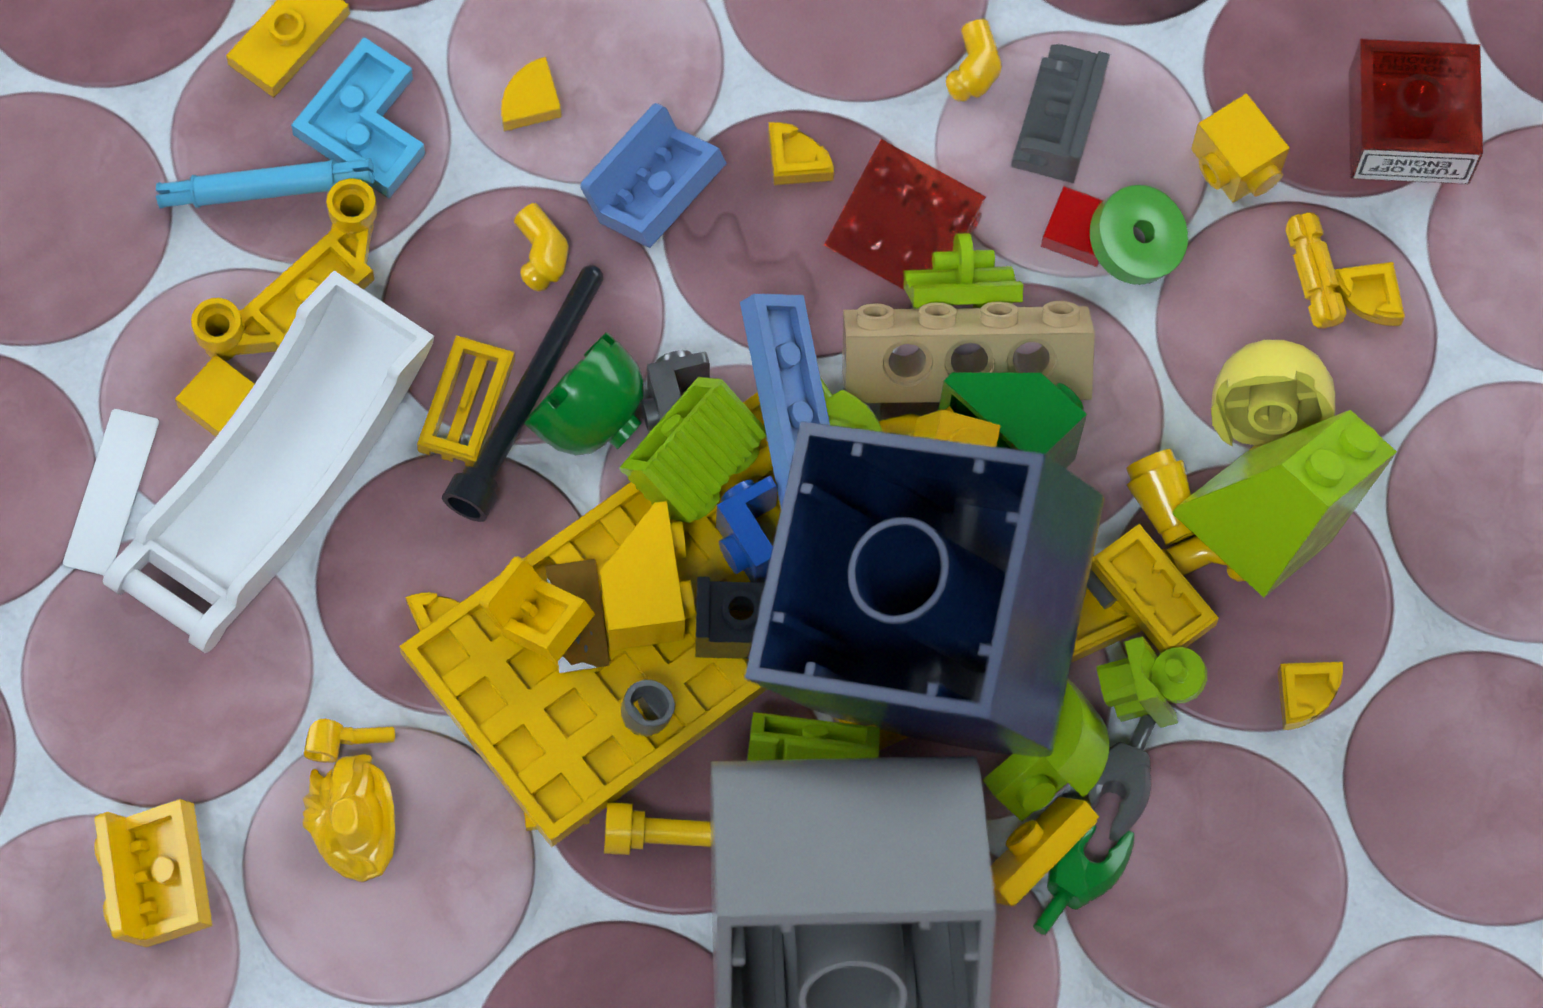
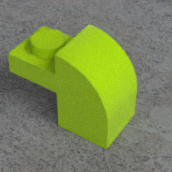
(1078, 758)

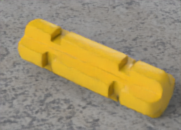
(1315, 270)

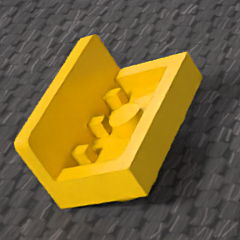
(152, 874)

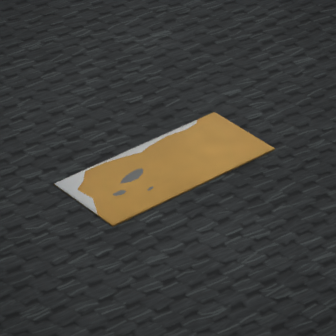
(590, 646)

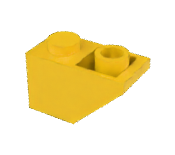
(642, 586)

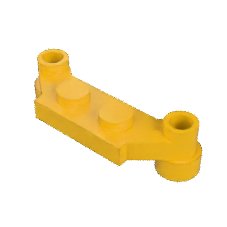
(270, 314)

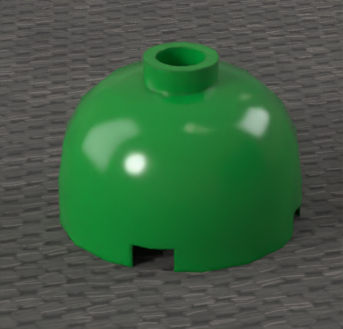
(592, 401)

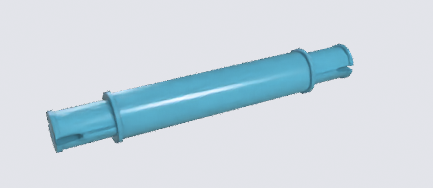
(262, 183)

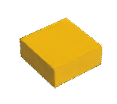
(214, 395)

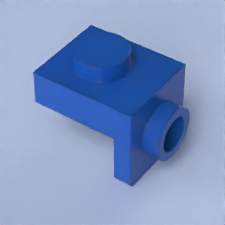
(743, 540)

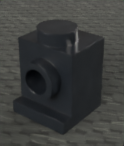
(716, 630)

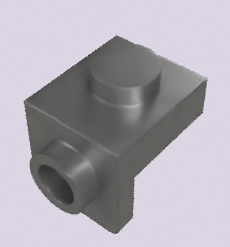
(669, 377)

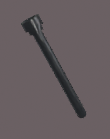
(473, 490)

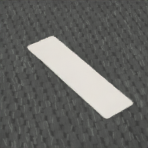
(111, 491)

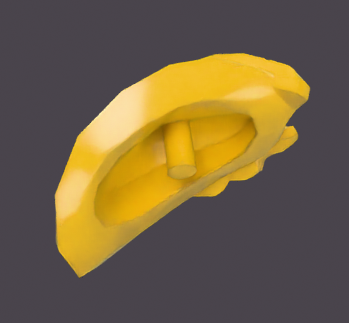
(352, 817)

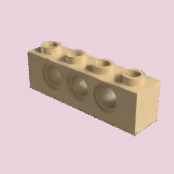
(881, 376)

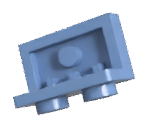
(650, 177)

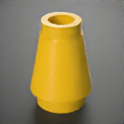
(1159, 487)

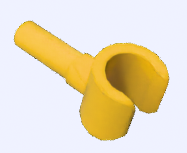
(326, 736)

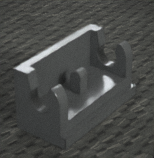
(1060, 112)

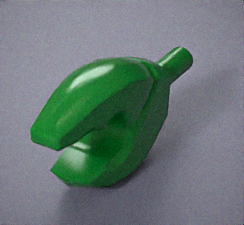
(1078, 881)

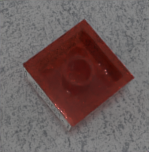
(1415, 111)

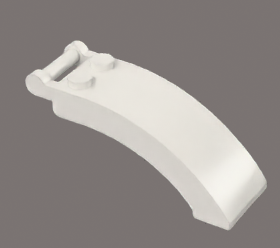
(276, 460)

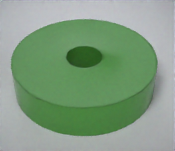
(1119, 249)

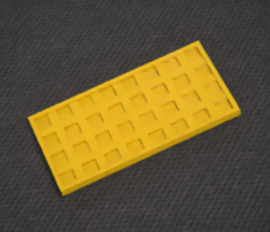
(562, 735)

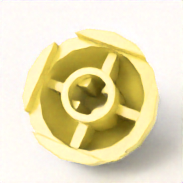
(1270, 393)

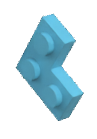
(348, 118)

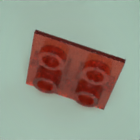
(902, 215)

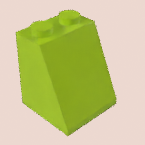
(1286, 498)

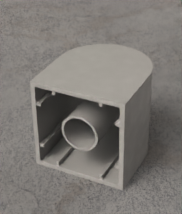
(850, 884)

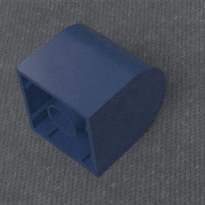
(927, 587)

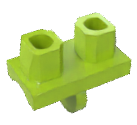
(963, 278)
(1147, 681)

